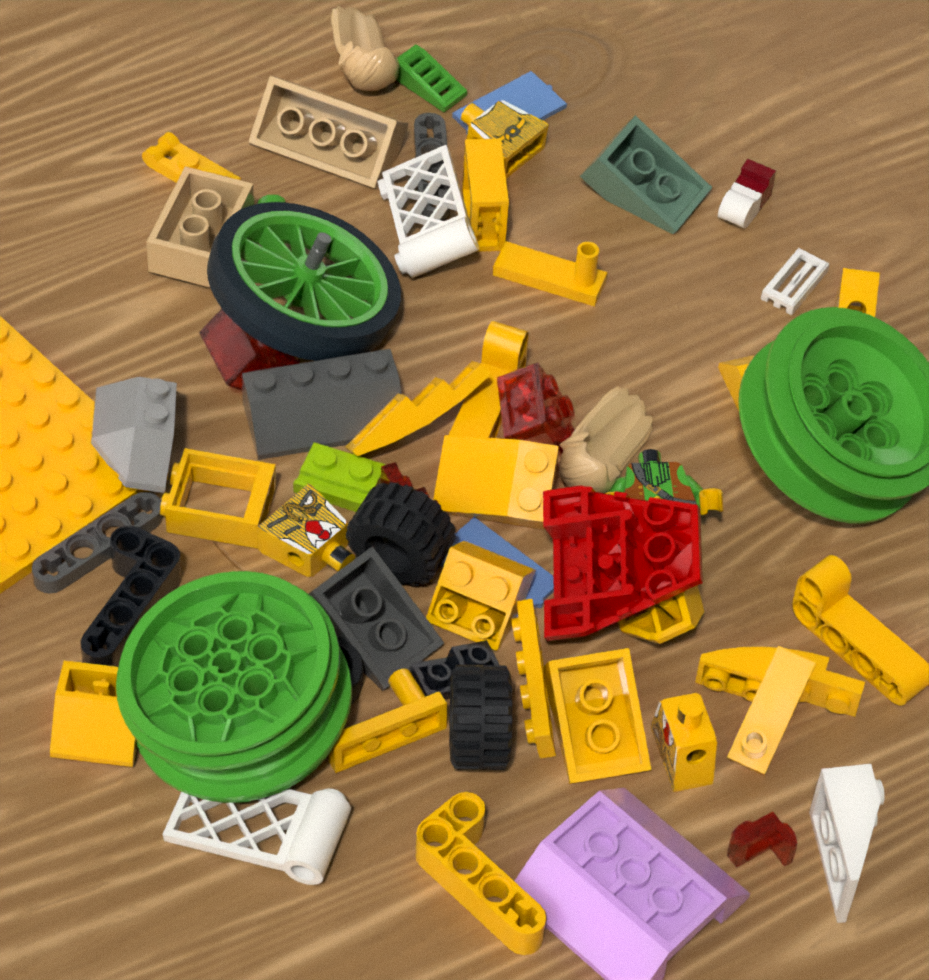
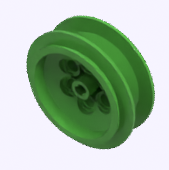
(840, 414)

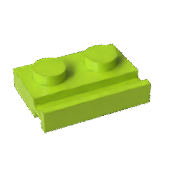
(338, 476)

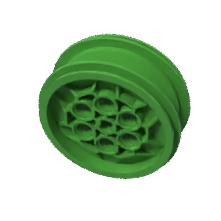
(218, 644)

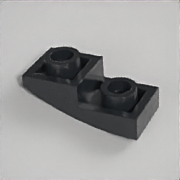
(436, 674)

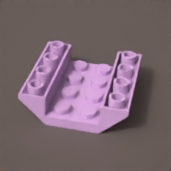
(625, 887)

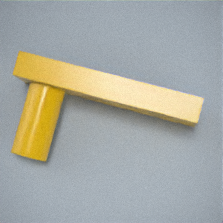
(552, 274)
(771, 710)
(412, 721)

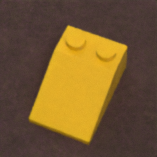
(495, 479)
(597, 715)

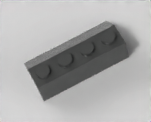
(317, 401)

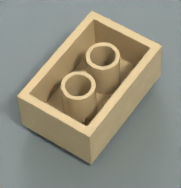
(191, 222)

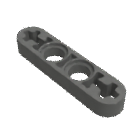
(423, 144)
(93, 538)

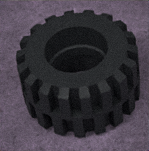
(404, 530)
(480, 717)

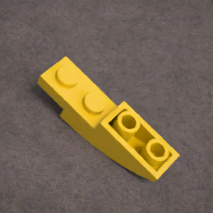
(743, 669)

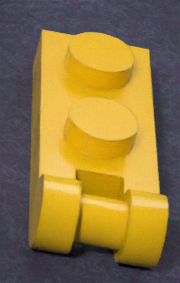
(181, 156)

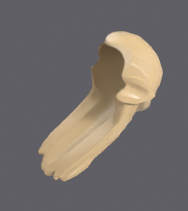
(362, 50)
(605, 441)

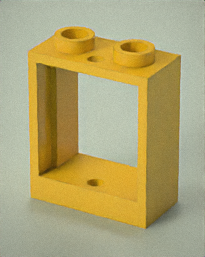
(485, 192)
(225, 472)

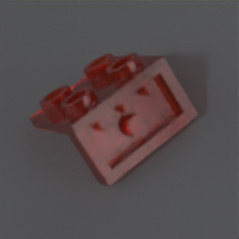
(534, 405)

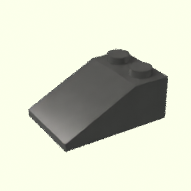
(376, 617)

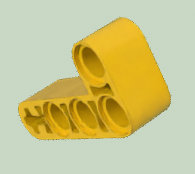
(502, 353)
(855, 634)
(515, 920)

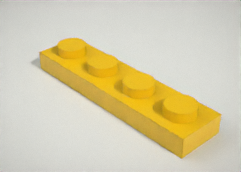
(535, 692)

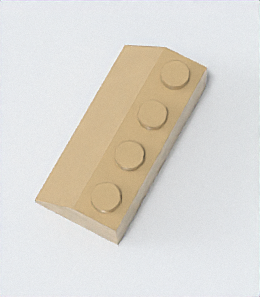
(327, 132)

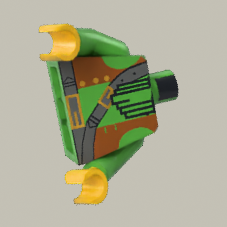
(666, 480)

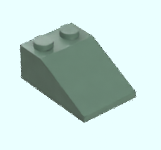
(646, 177)

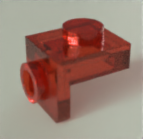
(757, 837)

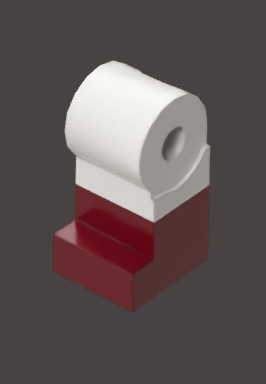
(747, 194)

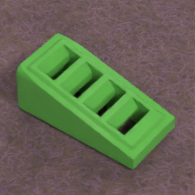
(418, 62)

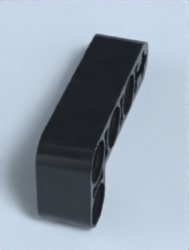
(149, 569)

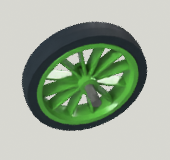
(303, 281)

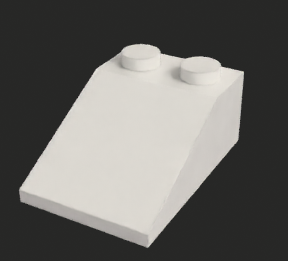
(843, 823)

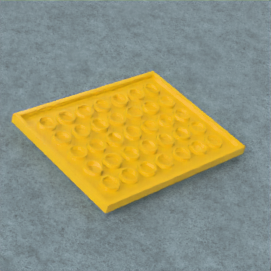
(48, 467)

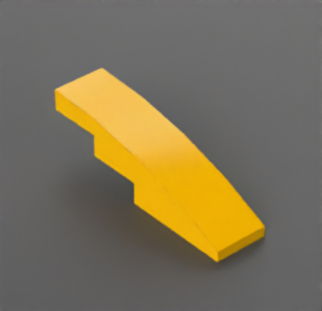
(405, 416)

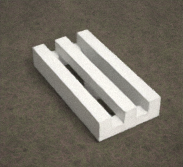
(783, 298)

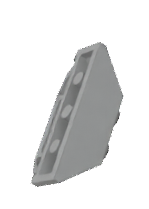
(136, 430)

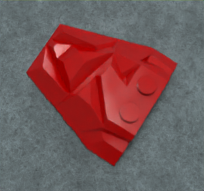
(615, 556)

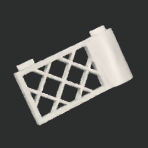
(438, 240)
(305, 847)

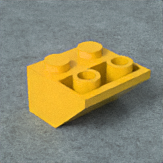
(479, 594)
(88, 717)

